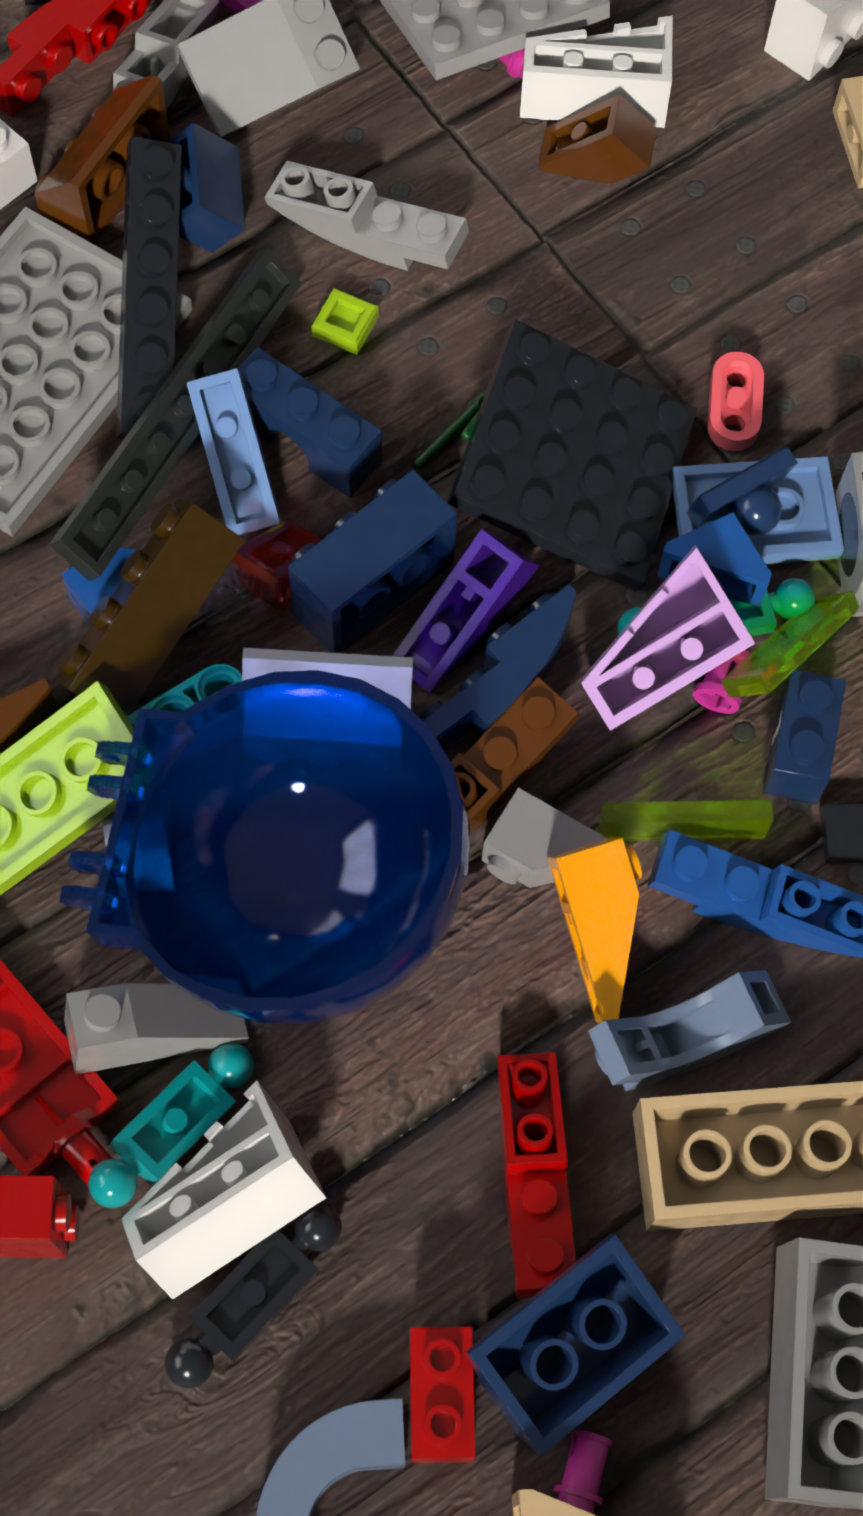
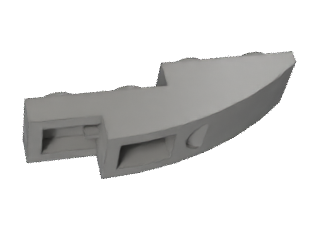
(355, 218)

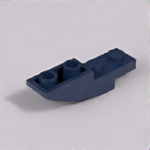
(512, 664)

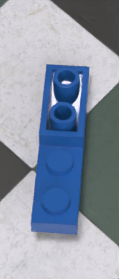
(757, 898)

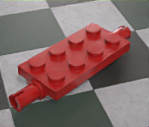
(42, 1101)

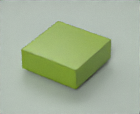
(345, 321)

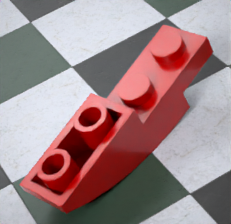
(53, 36)
(534, 1170)

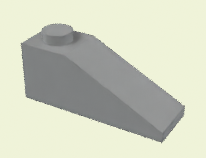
(142, 1024)

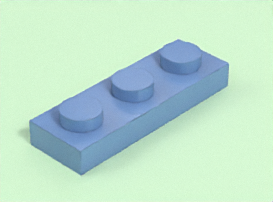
(234, 452)

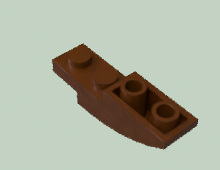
(511, 750)

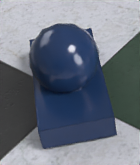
(747, 495)

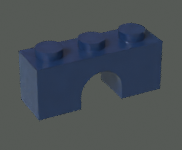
(335, 439)

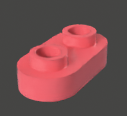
(735, 404)

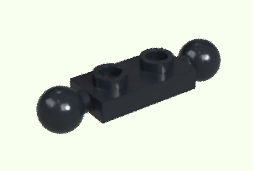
(252, 1296)

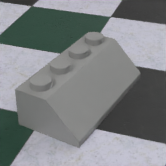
(816, 1376)

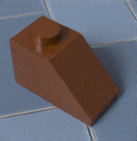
(600, 143)

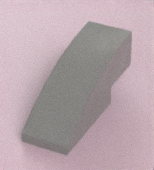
(157, 41)

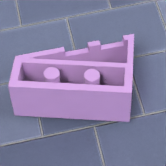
(668, 643)

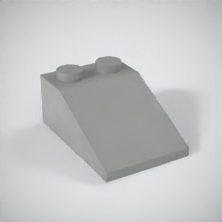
(266, 60)

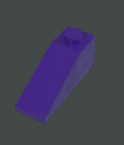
(465, 607)

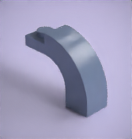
(689, 1034)
(336, 1445)

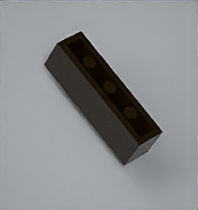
(152, 604)

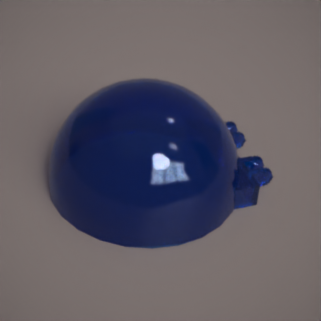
(279, 846)

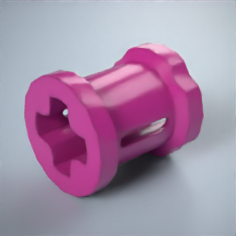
(705, 691)

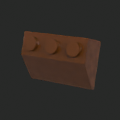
(90, 178)

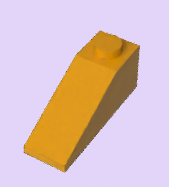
(600, 912)

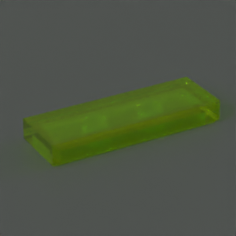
(790, 646)
(691, 818)

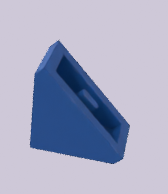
(729, 556)

